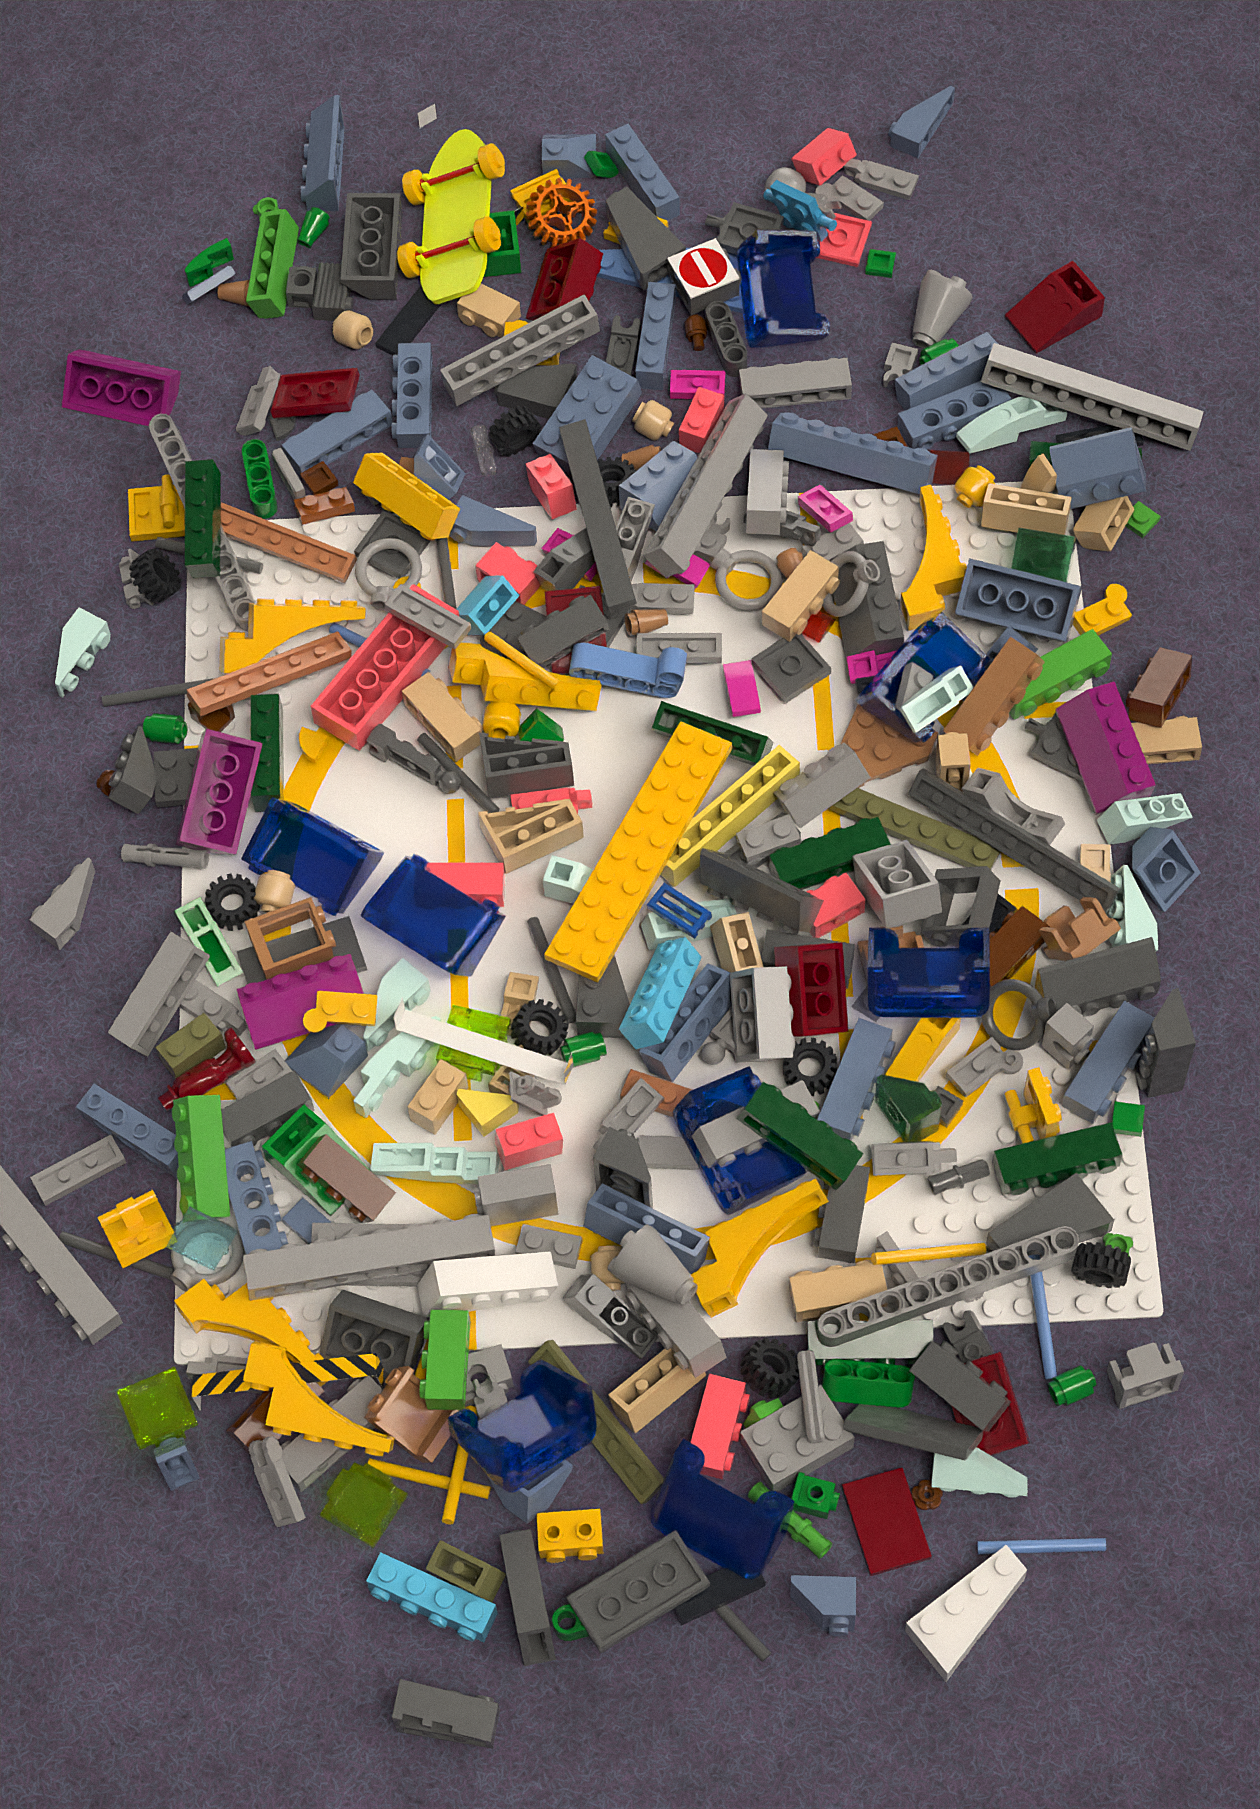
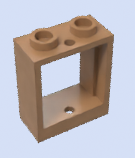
(282, 918)

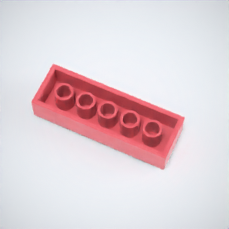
(375, 676)

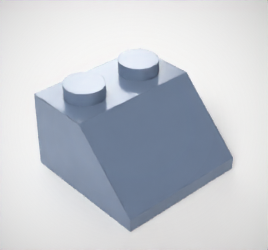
(827, 1601)

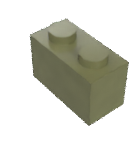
(190, 1045)
(466, 1571)

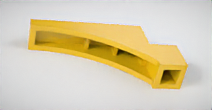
(940, 567)
(275, 623)
(510, 683)
(745, 1239)
(258, 1320)
(300, 1409)

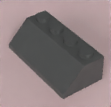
(372, 244)
(877, 619)
(759, 891)
(1103, 978)
(1167, 1049)

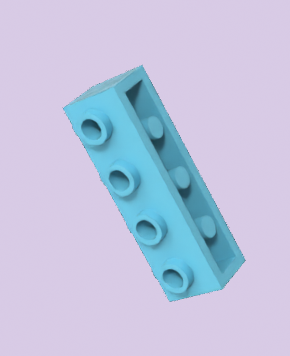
(660, 993)
(431, 1597)

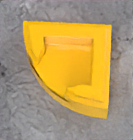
(312, 743)

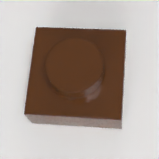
(319, 478)

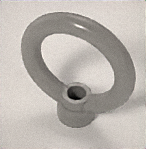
(724, 564)
(864, 574)
(381, 594)
(186, 1276)

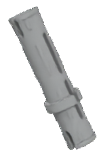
(155, 855)

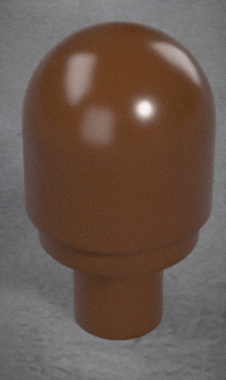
(696, 331)

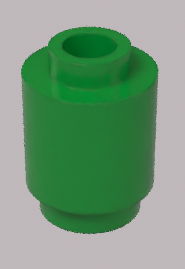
(937, 349)
(165, 728)
(584, 1048)
(1072, 1386)

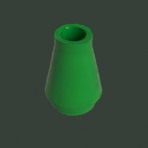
(313, 226)

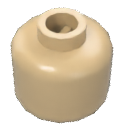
(352, 329)
(653, 420)
(274, 890)
(599, 1266)

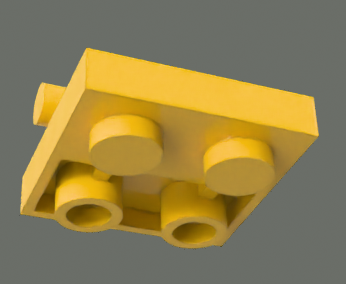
(156, 512)
(1039, 1110)
(136, 1228)

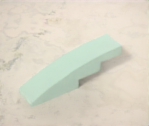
(432, 1163)

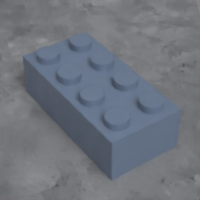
(598, 395)
(1018, 600)

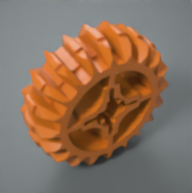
(555, 194)

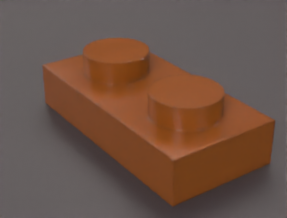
(324, 505)

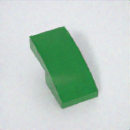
(201, 266)

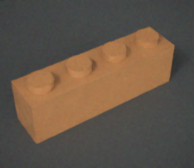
(996, 694)

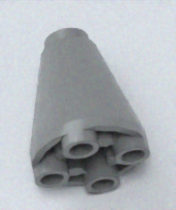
(938, 307)
(652, 1266)

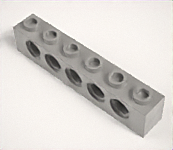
(520, 350)

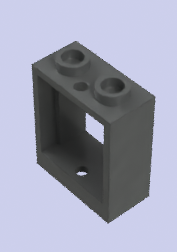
(956, 881)

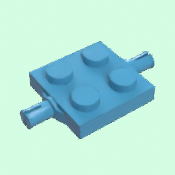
(799, 210)

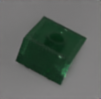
(908, 1107)

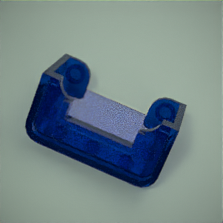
(779, 288)
(933, 647)
(313, 852)
(434, 917)
(929, 979)
(749, 1176)
(532, 1430)
(717, 1520)

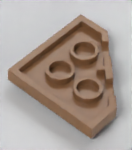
(883, 748)

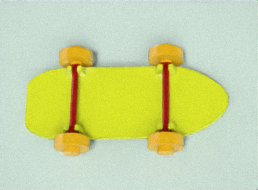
(455, 217)

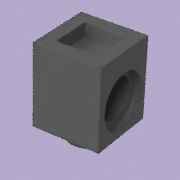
(301, 286)

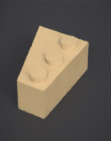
(530, 832)

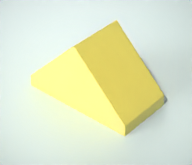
(486, 1109)

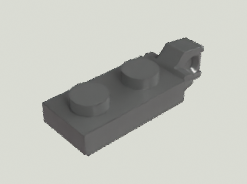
(798, 529)

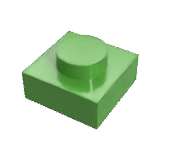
(1142, 519)
(762, 1410)

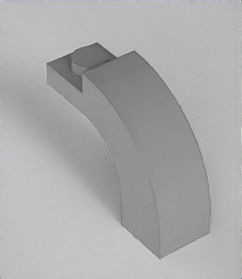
(993, 792)

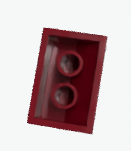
(565, 275)
(816, 987)

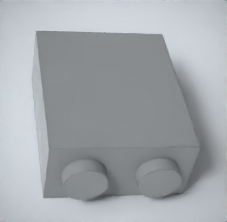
(517, 1195)

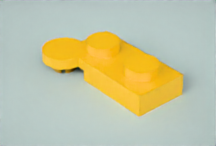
(1105, 613)
(341, 1009)

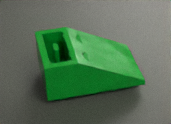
(507, 257)
(291, 1144)

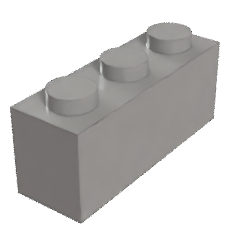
(822, 784)

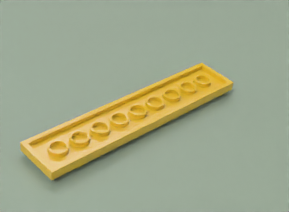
(638, 852)

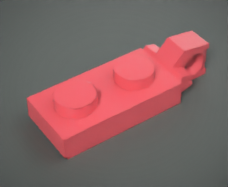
(580, 798)

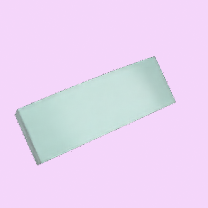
(936, 698)
(658, 930)

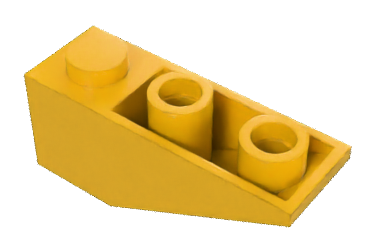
(923, 1047)

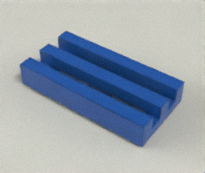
(672, 919)

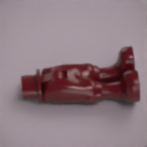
(210, 1072)

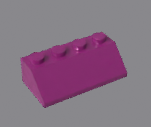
(118, 387)
(1105, 747)
(218, 793)
(278, 1005)

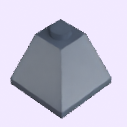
(567, 154)
(437, 468)
(1163, 865)
(328, 1058)
(537, 1494)

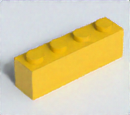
(406, 496)

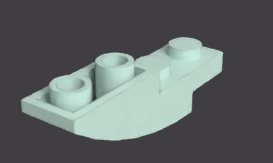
(1006, 421)
(383, 1070)

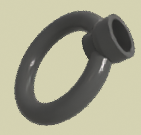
(1041, 1010)

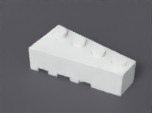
(487, 1282)
(963, 1613)

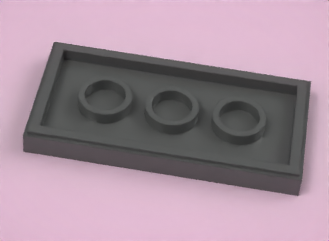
(302, 941)
(914, 1430)
(638, 1591)

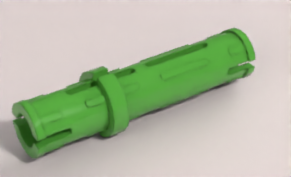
(798, 1527)

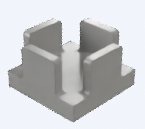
(1148, 1376)

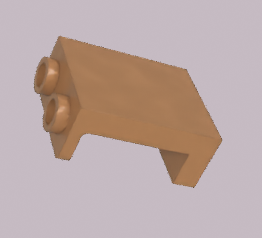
(406, 1417)

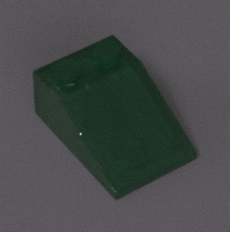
(1044, 554)

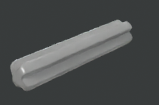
(810, 1396)

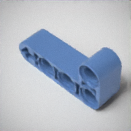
(629, 670)

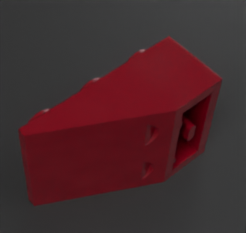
(1056, 307)

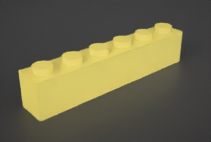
(730, 812)

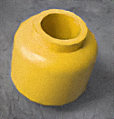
(973, 486)
(501, 719)

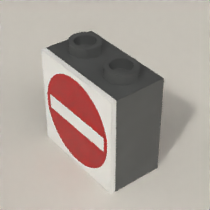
(703, 275)

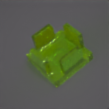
(481, 1023)
(157, 1408)
(363, 1502)

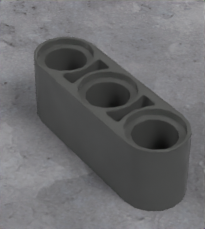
(720, 327)

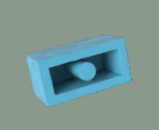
(487, 603)

